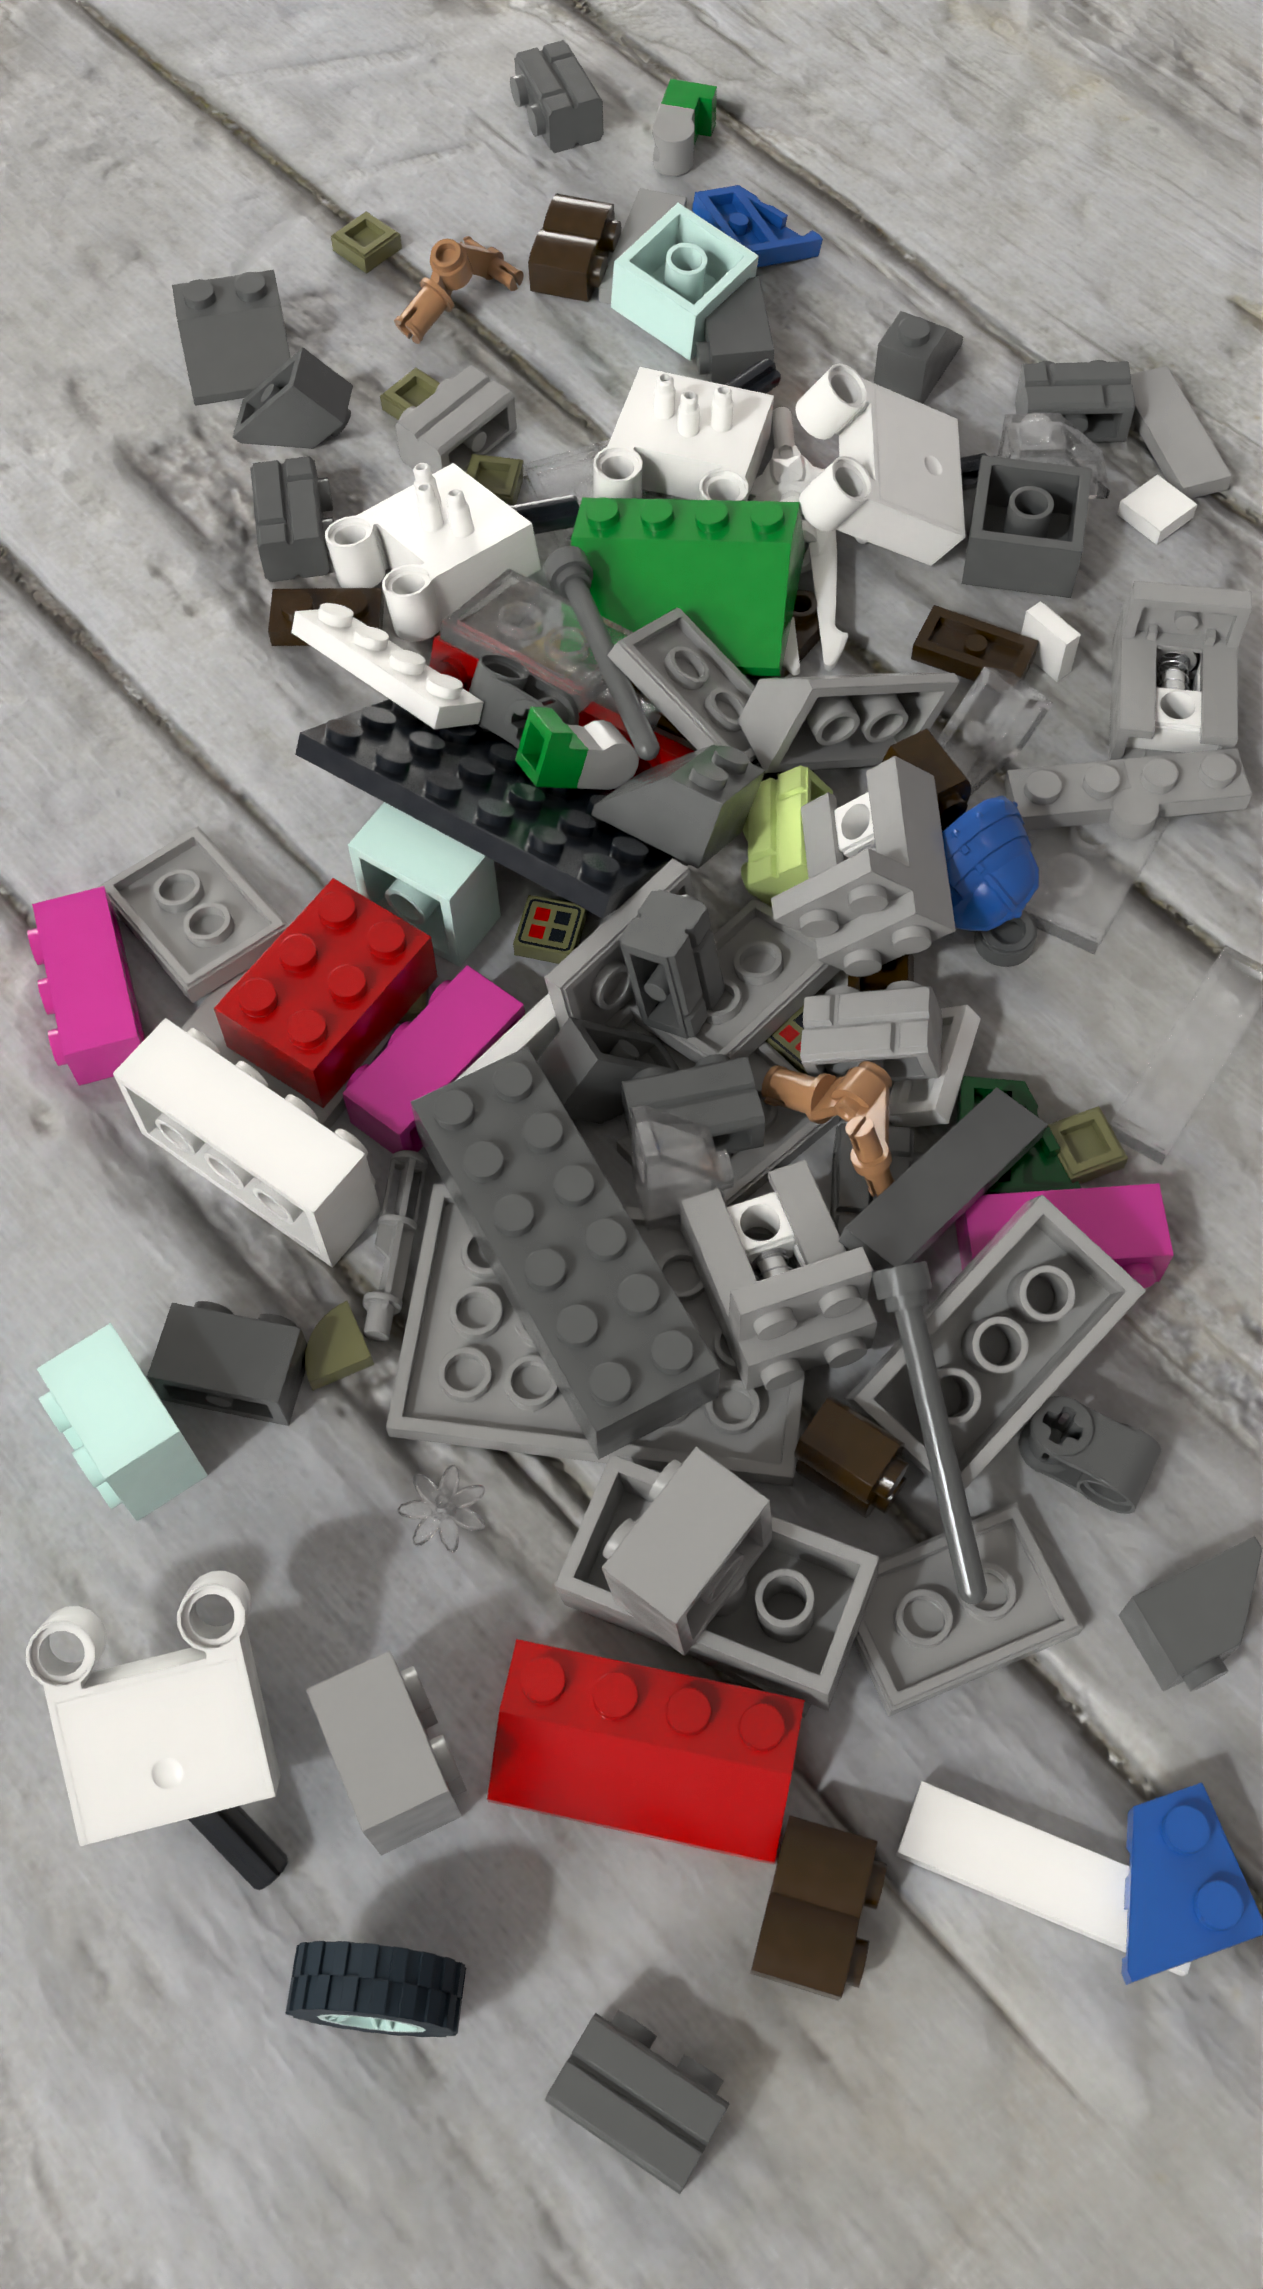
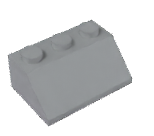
(840, 717)

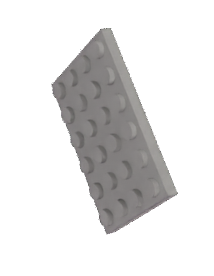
(481, 1383)

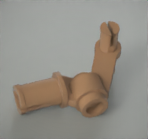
(452, 270)
(856, 1098)

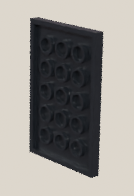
(479, 795)

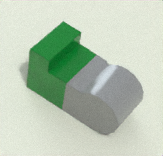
(683, 114)
(574, 755)

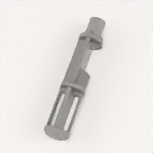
(395, 1242)

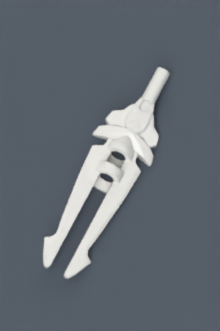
(784, 481)

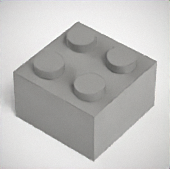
(687, 1548)
(384, 1756)

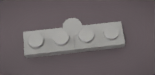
(1129, 790)

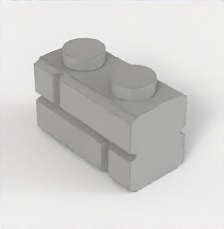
(456, 421)
(887, 1027)

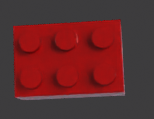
(327, 992)

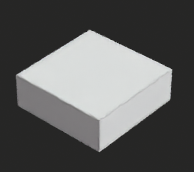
(1157, 509)
(1056, 640)

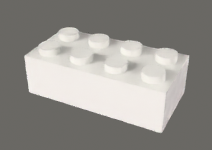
(250, 1140)

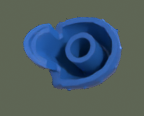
(989, 865)

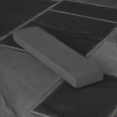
(944, 1182)

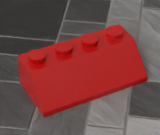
(645, 1751)

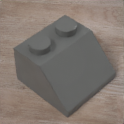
(230, 334)
(687, 804)

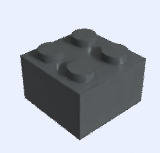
(1027, 526)

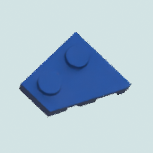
(755, 225)
(1182, 1886)

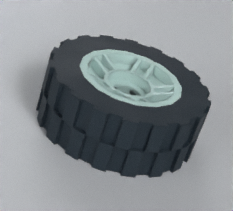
(376, 1989)

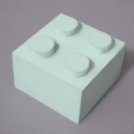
(679, 278)
(426, 881)
(117, 1425)

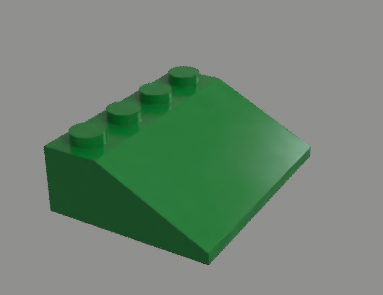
(716, 560)

